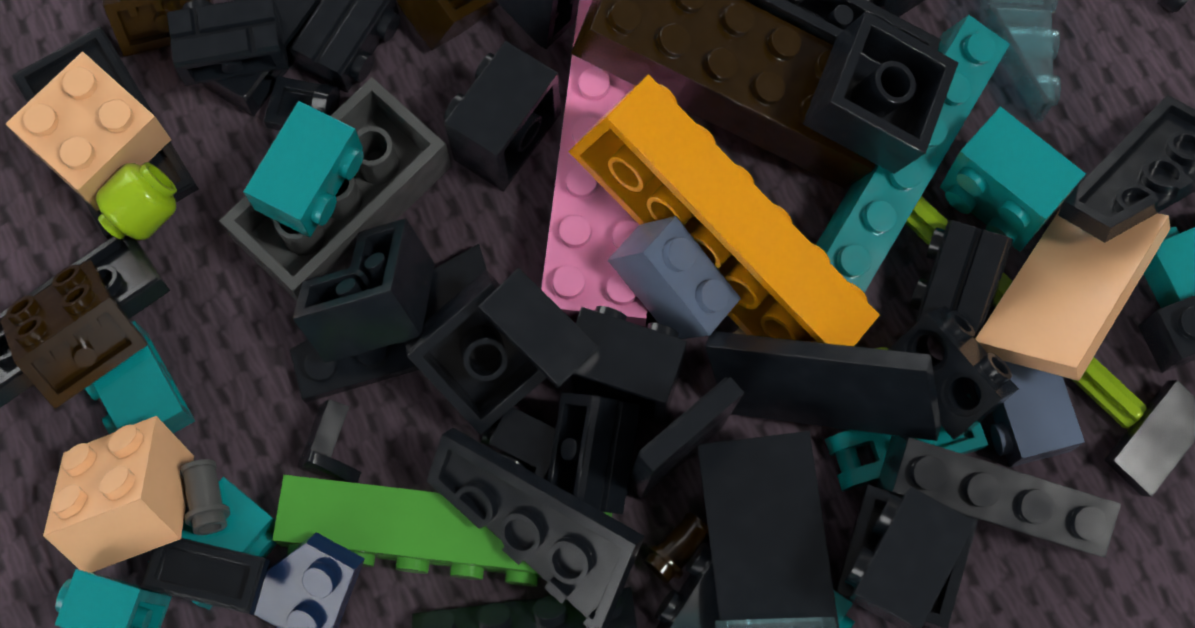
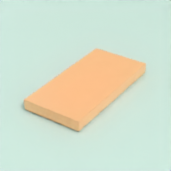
(1069, 296)

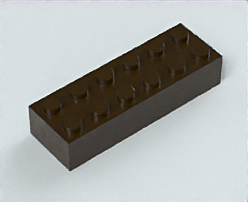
(725, 67)

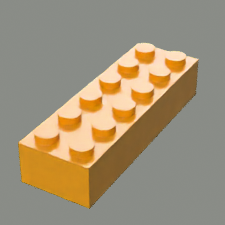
(670, 166)

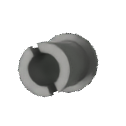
(203, 496)

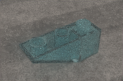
(1031, 49)

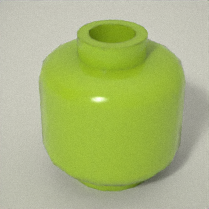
(136, 201)

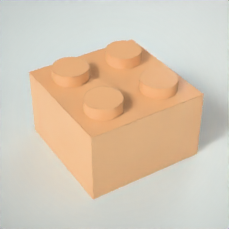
(87, 127)
(119, 496)

